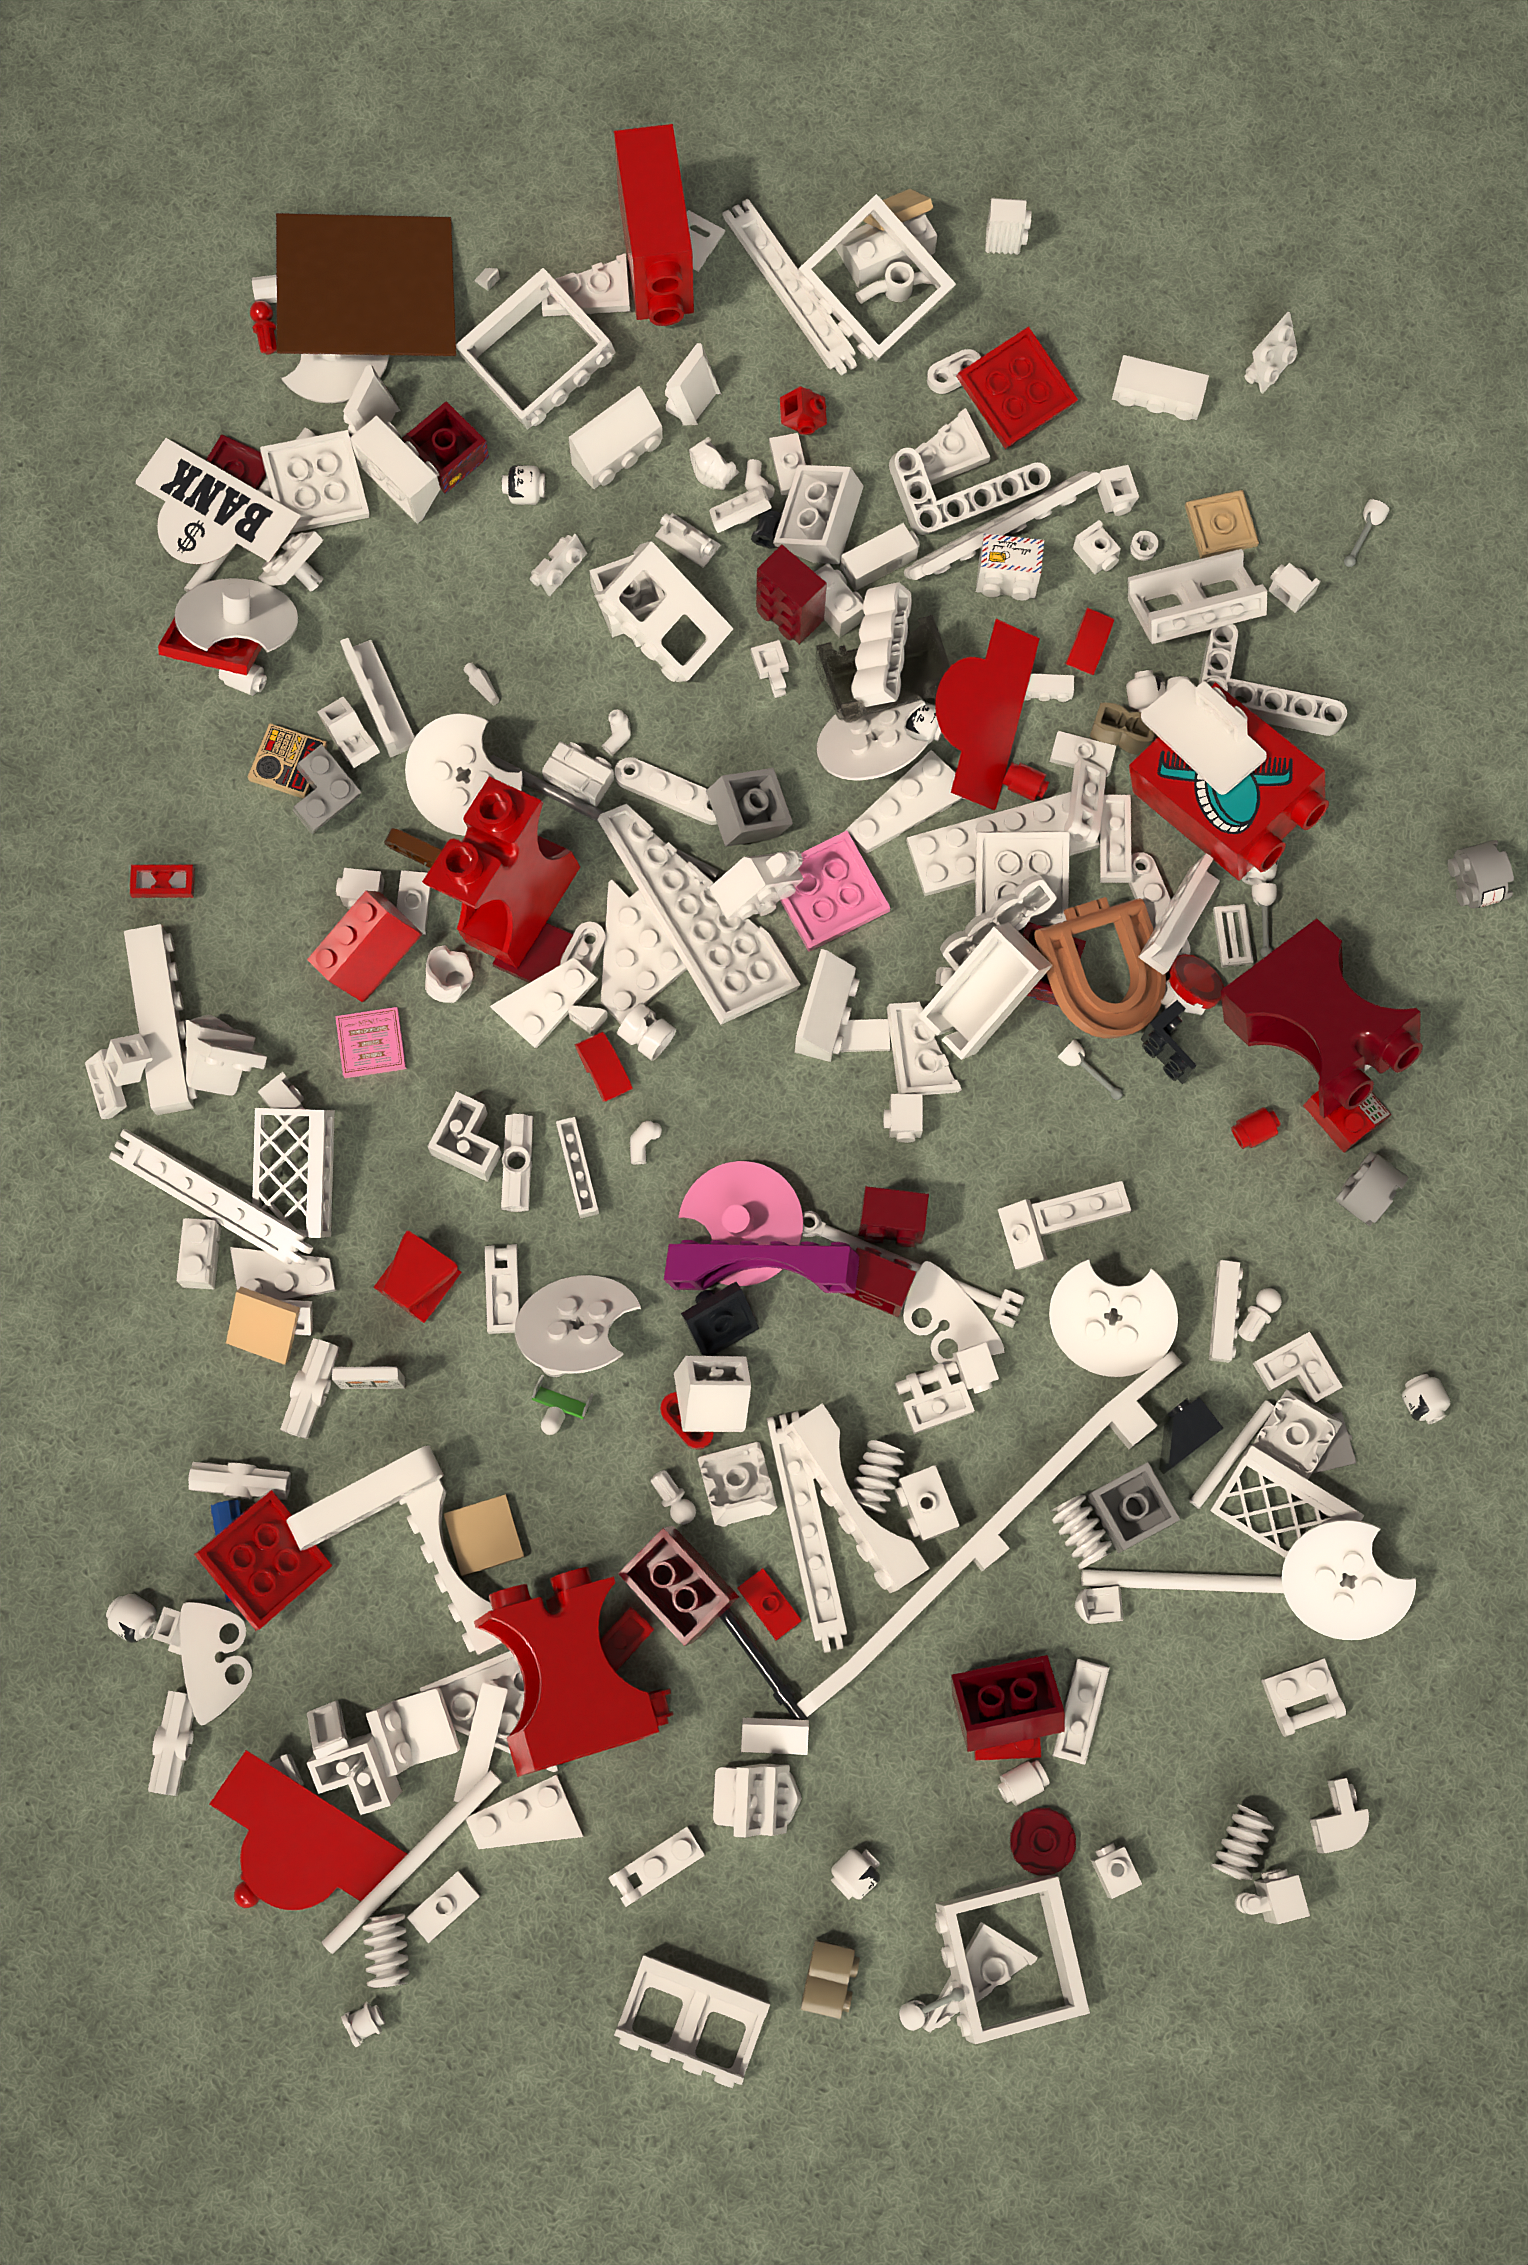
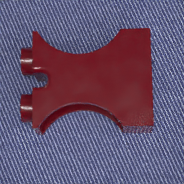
(1305, 1005)

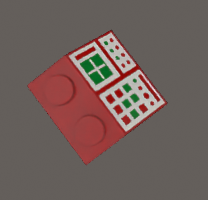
(1352, 1125)

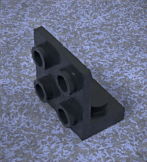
(1159, 1044)

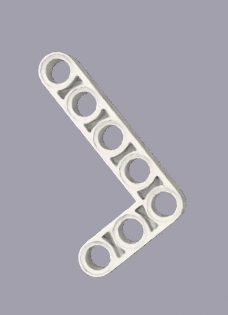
(964, 499)
(1258, 694)

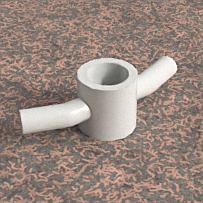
(894, 291)

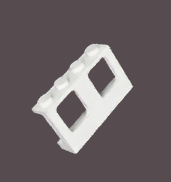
(679, 599)
(1197, 610)
(699, 1999)

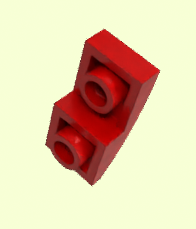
(1089, 641)
(604, 1066)

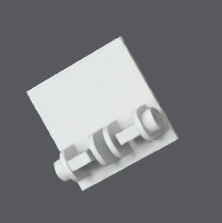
(1273, 354)

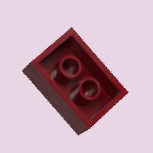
(790, 595)
(678, 1585)
(1008, 1703)

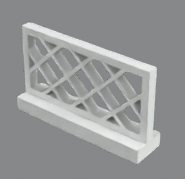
(319, 1167)
(1292, 1483)

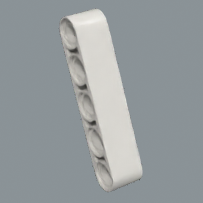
(364, 1497)

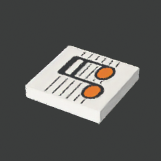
(368, 1377)

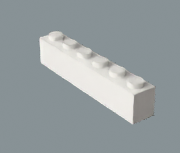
(159, 1017)

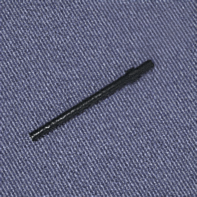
(782, 1693)

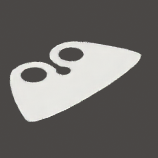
(949, 1302)
(204, 1677)

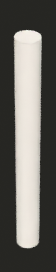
(1232, 1454)

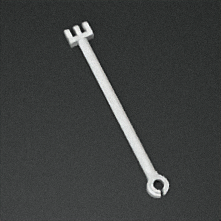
(1001, 1304)

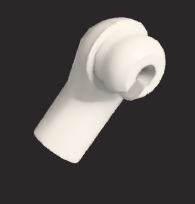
(620, 731)
(639, 1139)

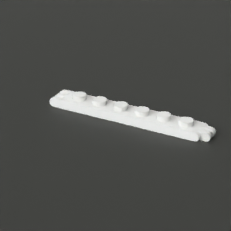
(783, 278)
(1012, 521)
(211, 1198)
(808, 1539)

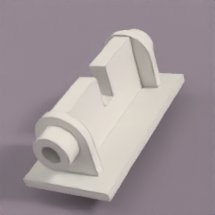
(687, 539)
(565, 558)

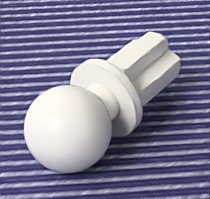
(1267, 1302)
(681, 1510)

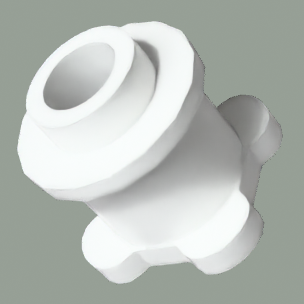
(363, 2023)

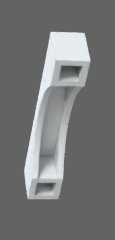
(890, 1555)
(467, 1606)

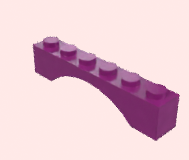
(701, 1265)

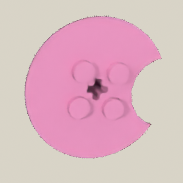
(745, 1204)

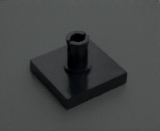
(719, 1319)

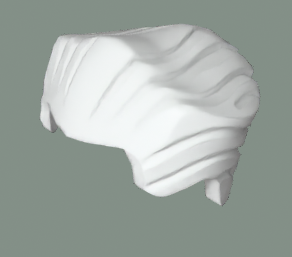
(710, 466)
(447, 974)

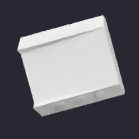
(691, 387)
(369, 400)
(1297, 1433)
(737, 1484)

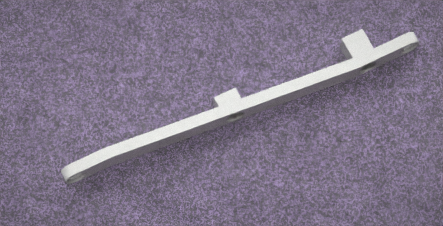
(1126, 1420)

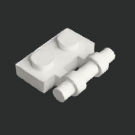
(938, 1406)

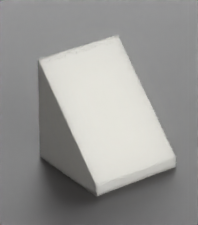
(488, 278)

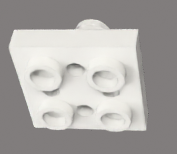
(293, 562)

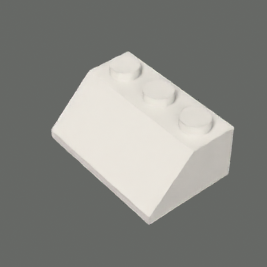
(870, 251)
(615, 439)
(396, 467)
(819, 512)
(826, 1007)

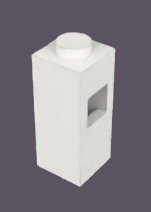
(879, 556)

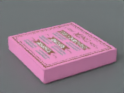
(370, 1042)

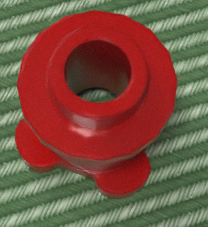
(660, 1705)

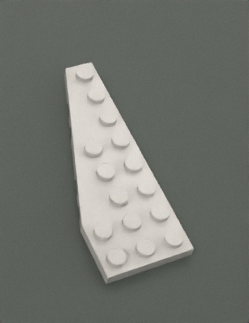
(727, 958)

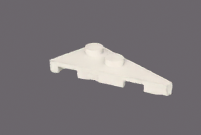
(990, 1963)

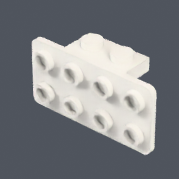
(1205, 733)

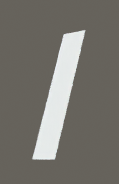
(481, 1738)

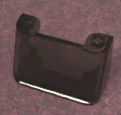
(920, 676)

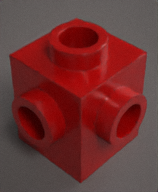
(803, 410)

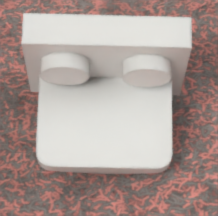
(218, 1055)
(755, 1799)

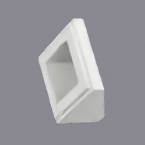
(587, 1017)

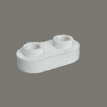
(948, 369)
(579, 949)

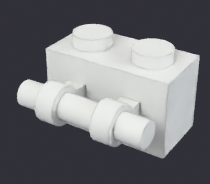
(1278, 1898)

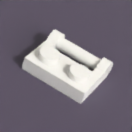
(1299, 1686)

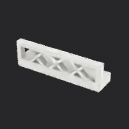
(379, 696)
(1180, 916)

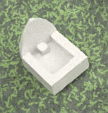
(1100, 1605)

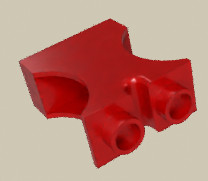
(503, 873)
(570, 1690)

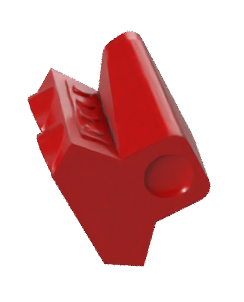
(417, 1277)

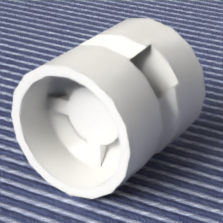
(643, 1029)

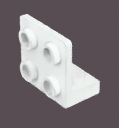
(412, 1731)

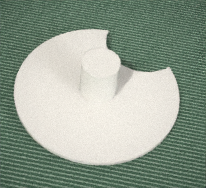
(331, 376)
(236, 610)
(870, 745)
(449, 769)
(569, 1323)
(1113, 1326)
(1339, 1586)

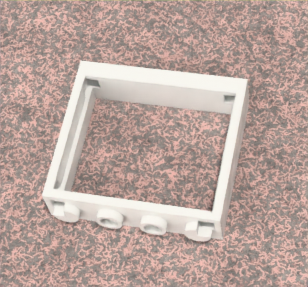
(908, 244)
(506, 317)
(1062, 1946)

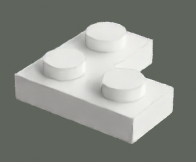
(1299, 1359)

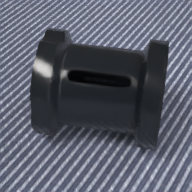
(766, 528)

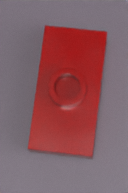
(769, 1604)
(625, 1638)

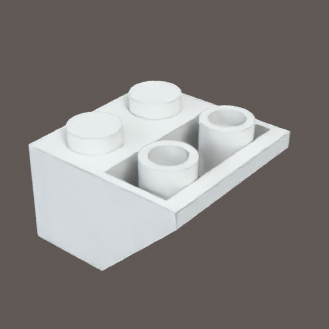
(713, 1393)

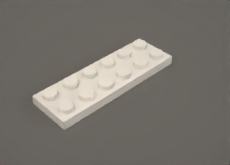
(948, 854)

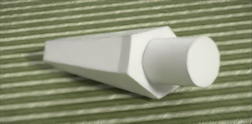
(481, 682)

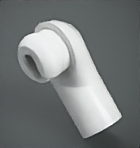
(754, 479)

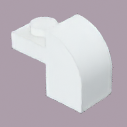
(348, 732)
(1346, 1825)

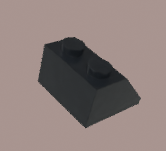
(1186, 1431)

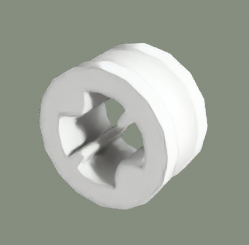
(1135, 547)

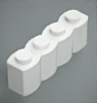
(882, 643)
(1029, 899)

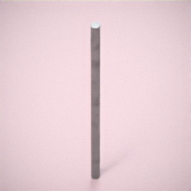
(585, 808)

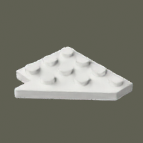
(636, 954)
(463, 1690)

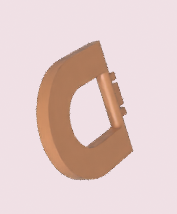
(1069, 980)

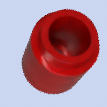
(1026, 781)
(1255, 1128)

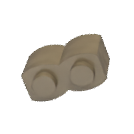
(1119, 727)
(828, 1979)

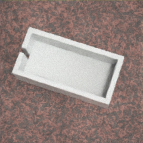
(985, 990)

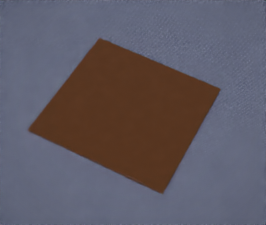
(364, 285)

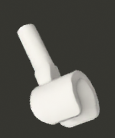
(943, 974)

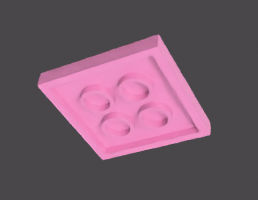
(835, 893)

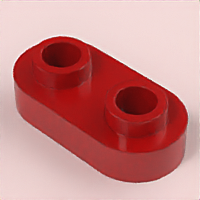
(674, 1422)

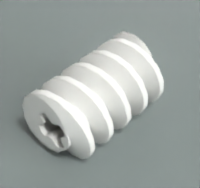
(876, 1476)
(1081, 1531)
(1243, 1844)
(386, 1950)

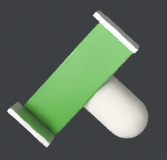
(558, 1405)

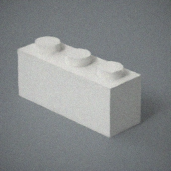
(1160, 388)

